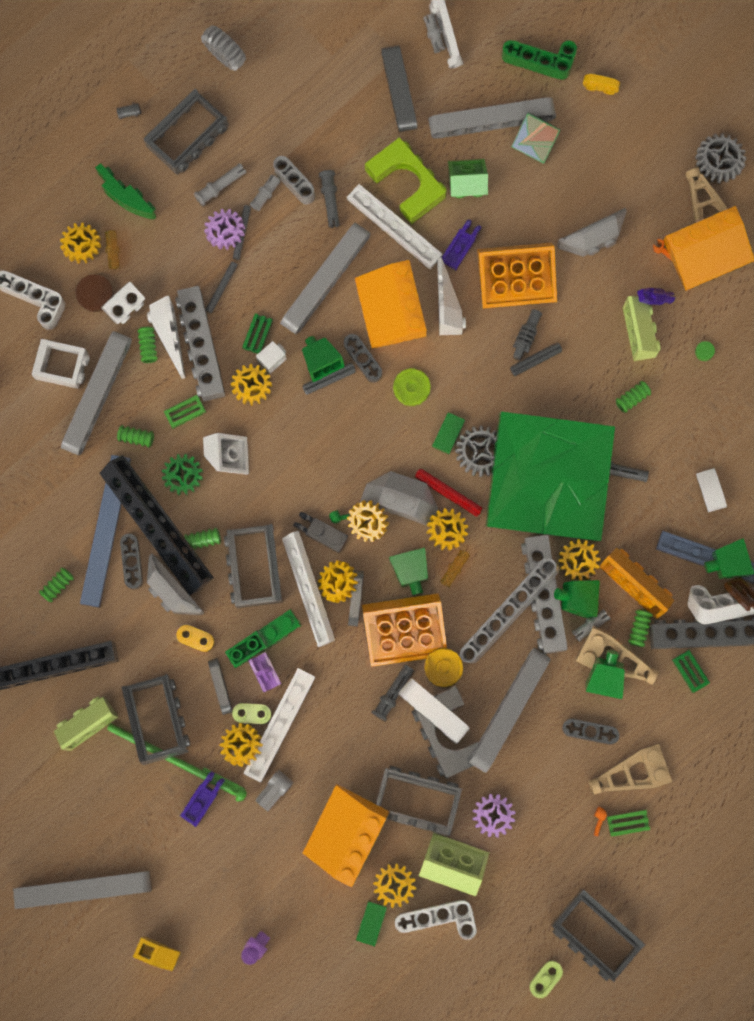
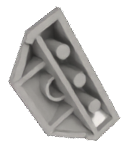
(594, 236)
(401, 497)
(169, 590)

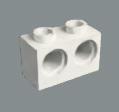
(120, 300)

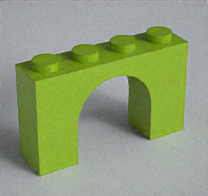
(397, 157)

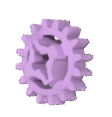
(221, 222)
(484, 813)

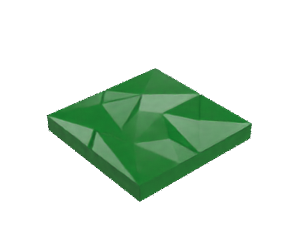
(550, 476)

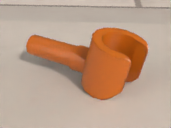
(661, 249)
(601, 814)

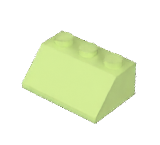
(640, 329)
(85, 723)
(454, 864)

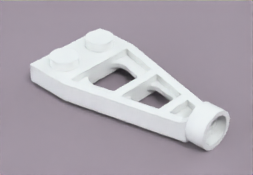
(439, 9)

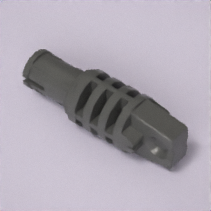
(526, 334)

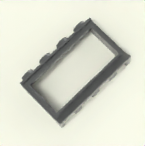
(195, 150)
(233, 577)
(177, 720)
(431, 783)
(577, 946)

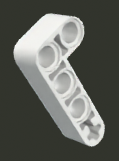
(28, 295)
(716, 608)
(434, 711)
(434, 920)

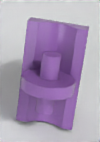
(264, 672)
(255, 948)

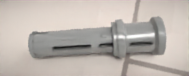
(213, 189)

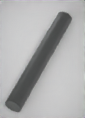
(245, 217)
(221, 287)

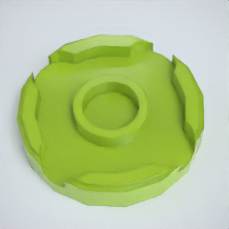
(411, 387)

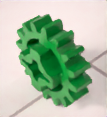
(175, 475)

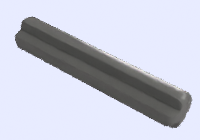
(536, 359)
(340, 374)

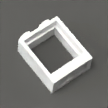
(42, 359)

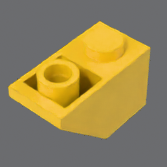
(156, 954)

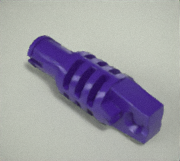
(655, 296)

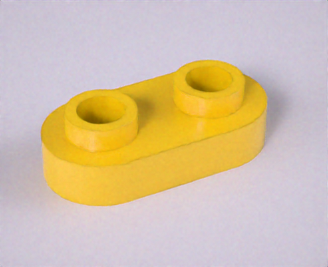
(596, 82)
(195, 638)

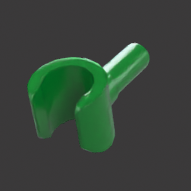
(336, 518)

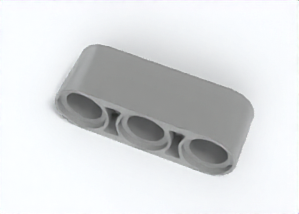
(290, 172)

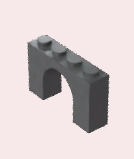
(449, 760)

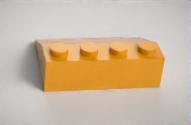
(709, 248)
(517, 275)
(391, 305)
(637, 583)
(404, 629)
(345, 834)

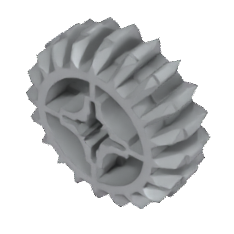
(223, 47)
(715, 172)
(471, 464)

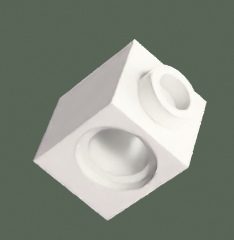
(271, 357)

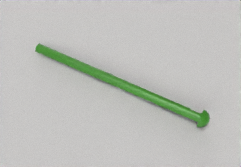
(228, 786)

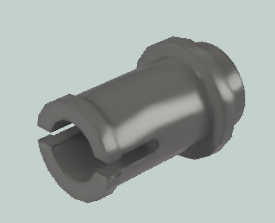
(128, 111)

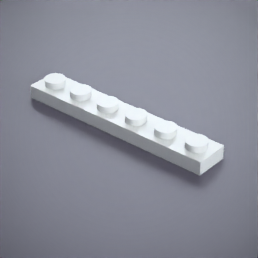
(394, 226)
(308, 589)
(280, 724)

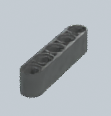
(399, 88)

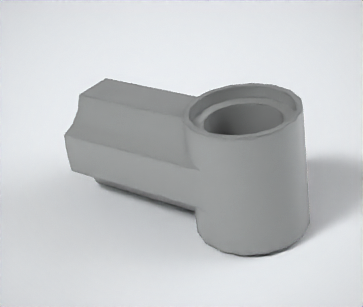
(277, 786)

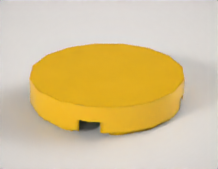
(443, 667)

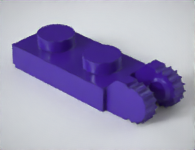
(460, 246)
(201, 800)

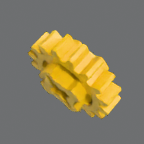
(86, 248)
(244, 380)
(364, 511)
(453, 534)
(586, 563)
(338, 582)
(237, 737)
(403, 883)

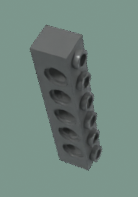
(659, 639)

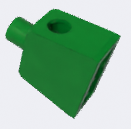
(321, 358)
(731, 561)
(411, 569)
(579, 597)
(607, 676)

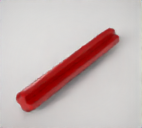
(448, 492)

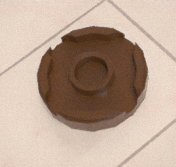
(93, 292)

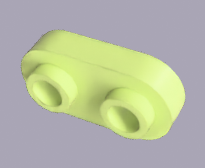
(251, 713)
(546, 979)

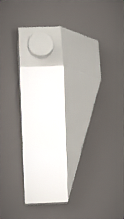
(450, 312)
(164, 321)

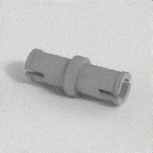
(434, 33)
(265, 192)
(585, 629)

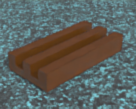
(739, 594)

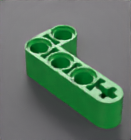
(538, 55)

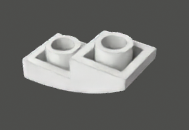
(711, 490)

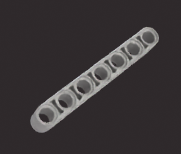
(490, 117)
(325, 278)
(96, 393)
(499, 614)
(509, 710)
(82, 890)

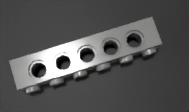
(193, 297)
(558, 643)

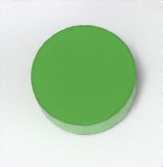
(704, 351)

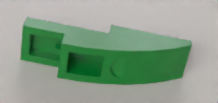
(126, 197)
(263, 639)

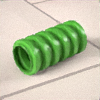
(147, 344)
(635, 395)
(135, 436)
(204, 538)
(55, 586)
(640, 628)

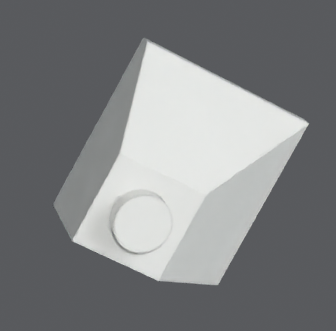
(227, 452)

